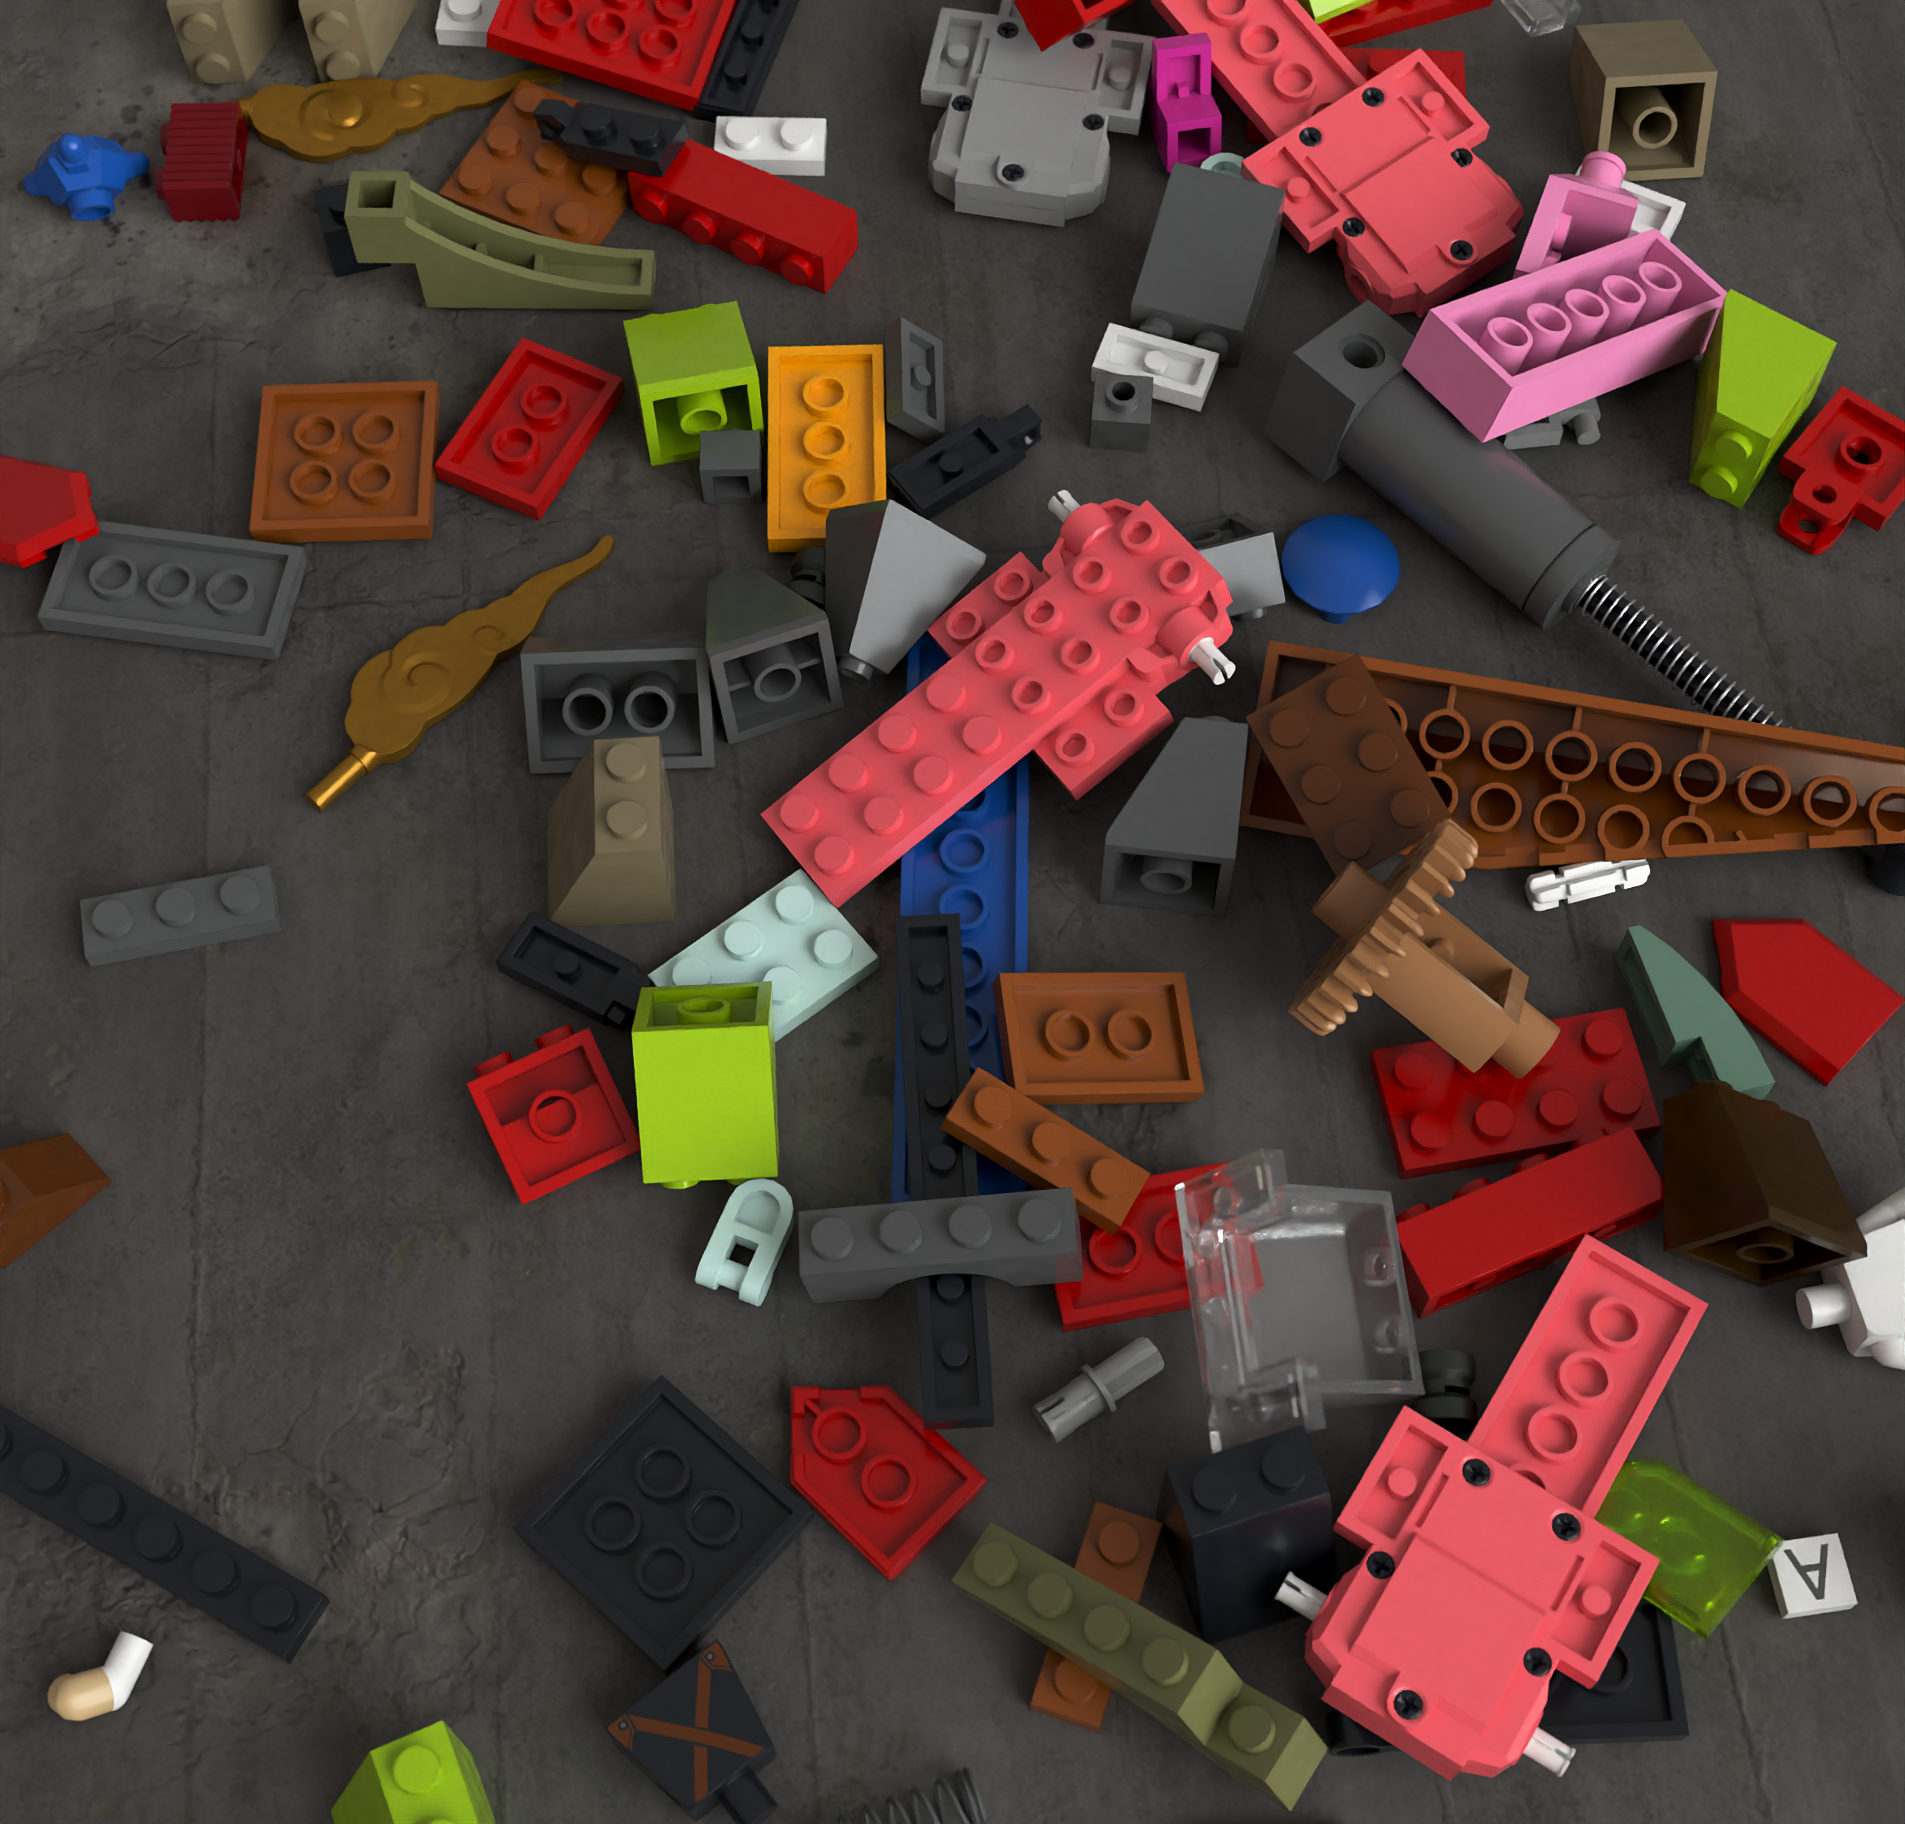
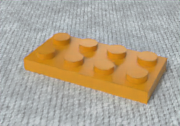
(822, 438)

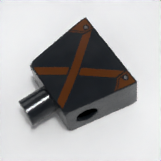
(701, 1740)

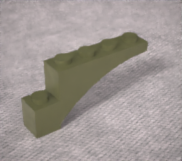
(484, 263)
(1147, 1662)

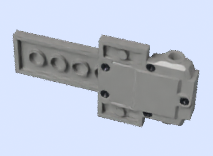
(1026, 123)

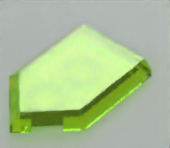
(1703, 1542)

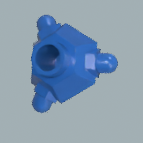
(85, 174)

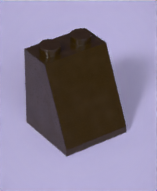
(1751, 1189)

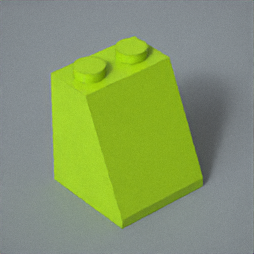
(692, 377)
(1751, 395)
(706, 1083)
(416, 1781)

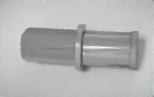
(1098, 1388)

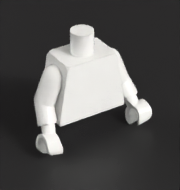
(1869, 1292)

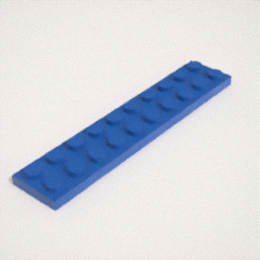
(979, 870)

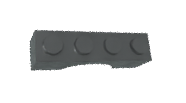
(1005, 1236)

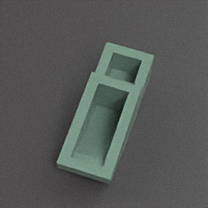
(1689, 1017)

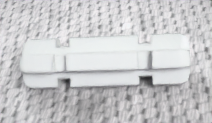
(1583, 881)

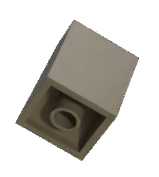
(353, 35)
(228, 37)
(1644, 96)
(613, 838)

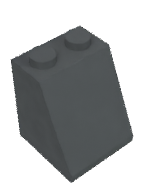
(1209, 261)
(1181, 824)

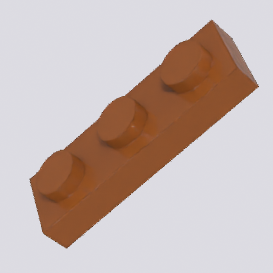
(1045, 1149)
(1119, 1556)

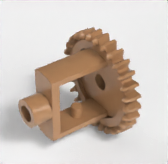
(1423, 961)

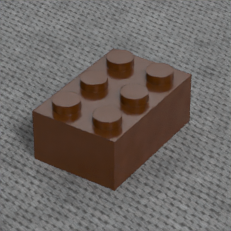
(1349, 767)

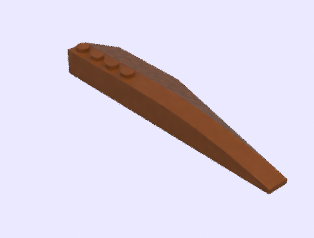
(1601, 777)

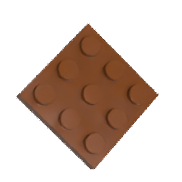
(533, 182)
(346, 462)

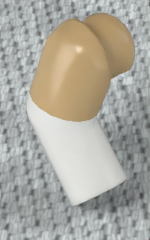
(104, 1687)

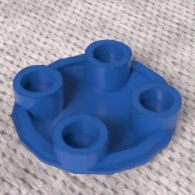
(1340, 566)

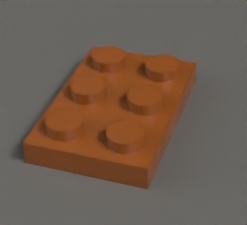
(1098, 1037)

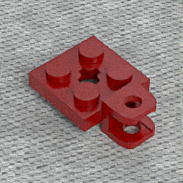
(1831, 484)

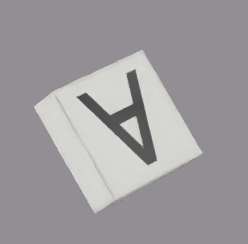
(1811, 1577)

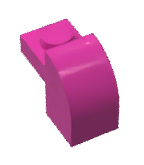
(1180, 101)

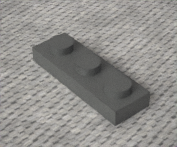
(180, 915)

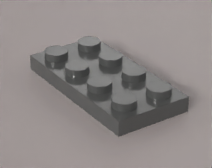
(175, 590)

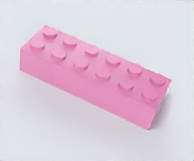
(1565, 333)

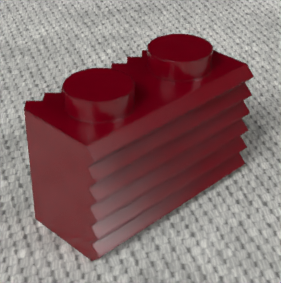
(203, 161)

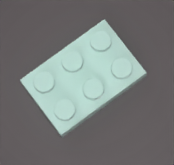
(782, 938)

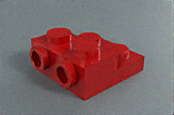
(553, 1112)

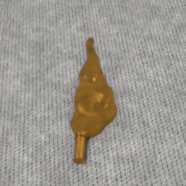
(368, 113)
(438, 672)

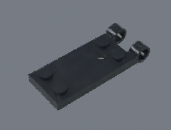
(1631, 1702)

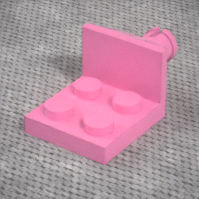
(1579, 214)

